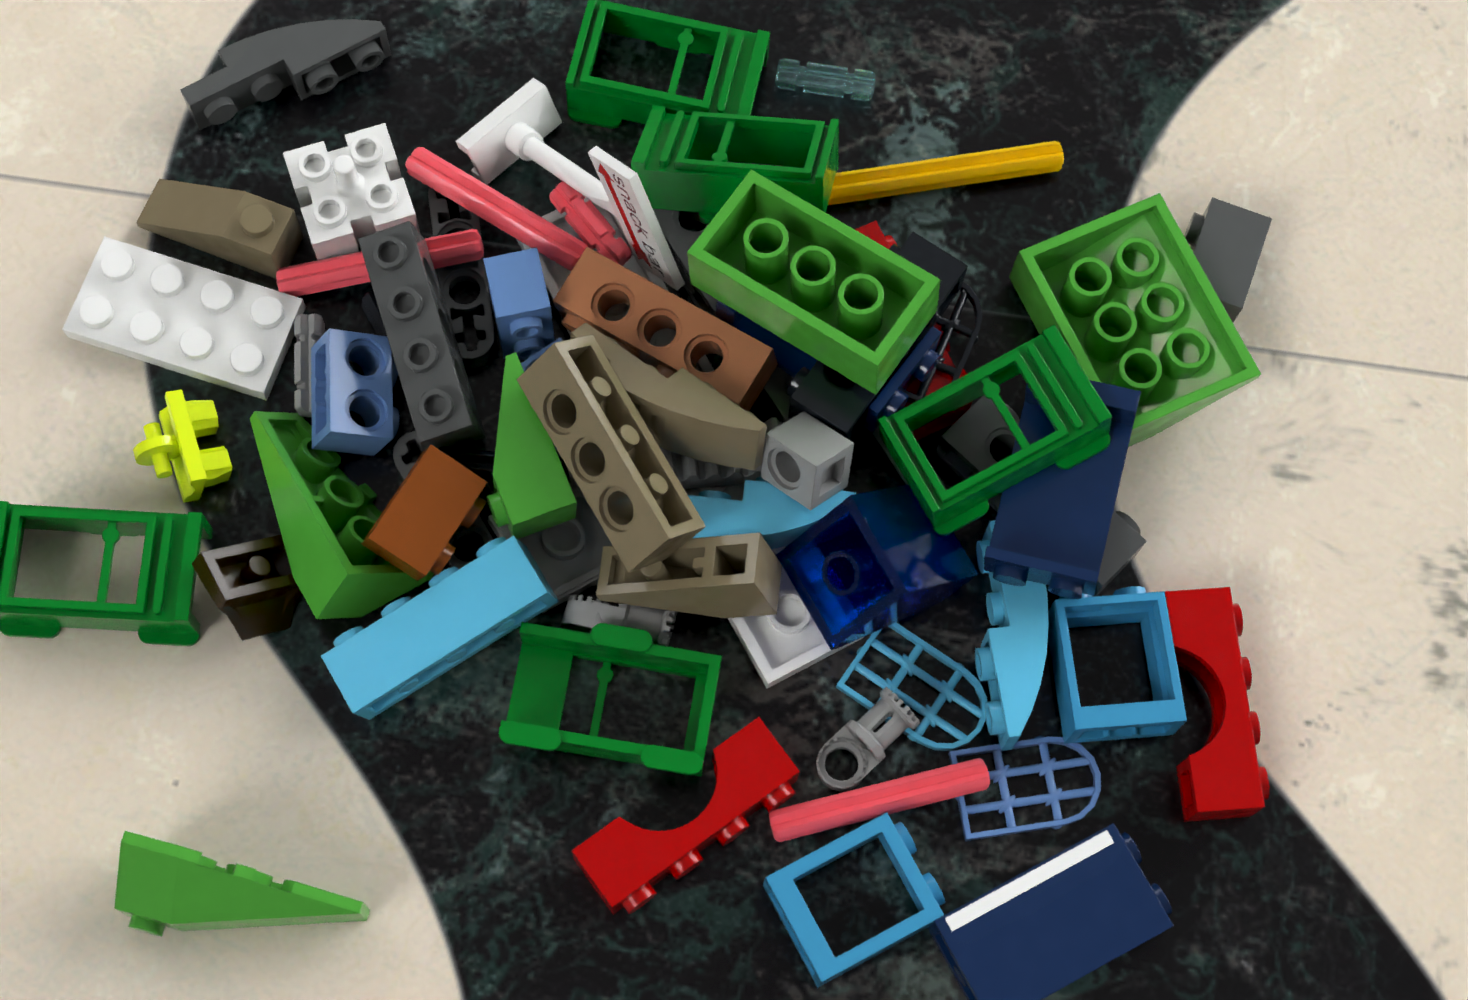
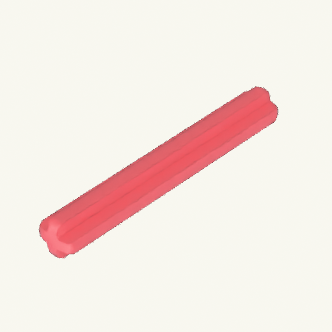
(495, 207)
(351, 268)
(878, 799)

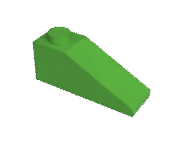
(527, 472)

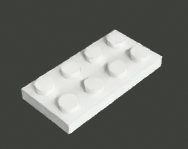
(184, 318)

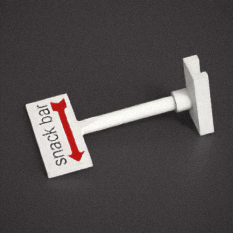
(518, 132)

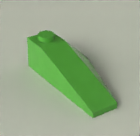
(324, 522)
(187, 892)

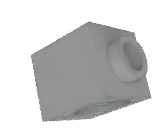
(806, 460)

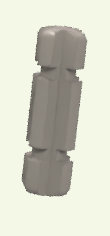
(308, 331)

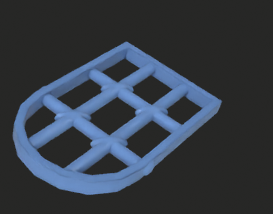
(1051, 798)

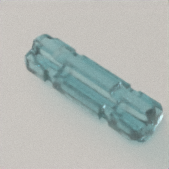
(825, 79)

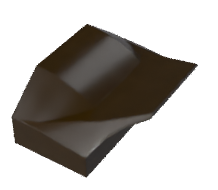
(251, 585)

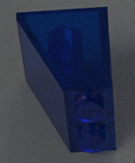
(873, 564)

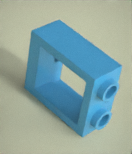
(1124, 720)
(803, 927)

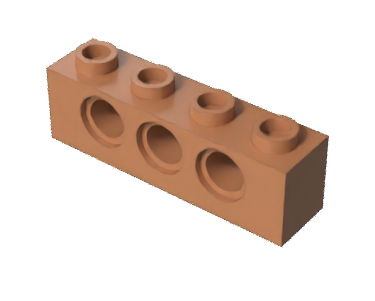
(601, 283)

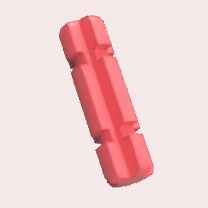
(589, 223)

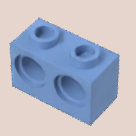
(520, 302)
(340, 389)

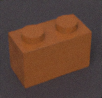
(426, 513)

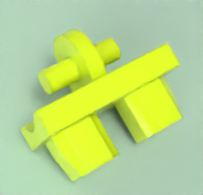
(181, 425)

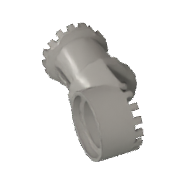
(584, 615)
(863, 742)

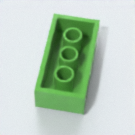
(813, 281)

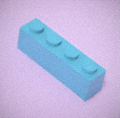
(438, 627)

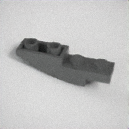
(299, 55)

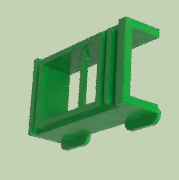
(604, 102)
(678, 150)
(1062, 392)
(165, 577)
(543, 685)

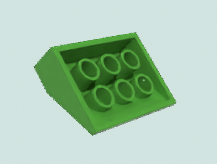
(1137, 312)

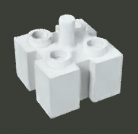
(349, 190)

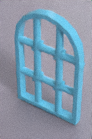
(908, 666)

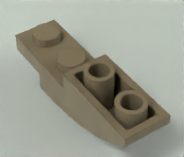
(685, 411)

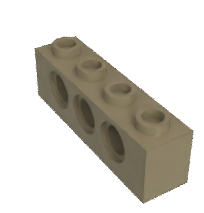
(610, 452)

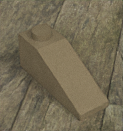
(224, 224)
(703, 577)

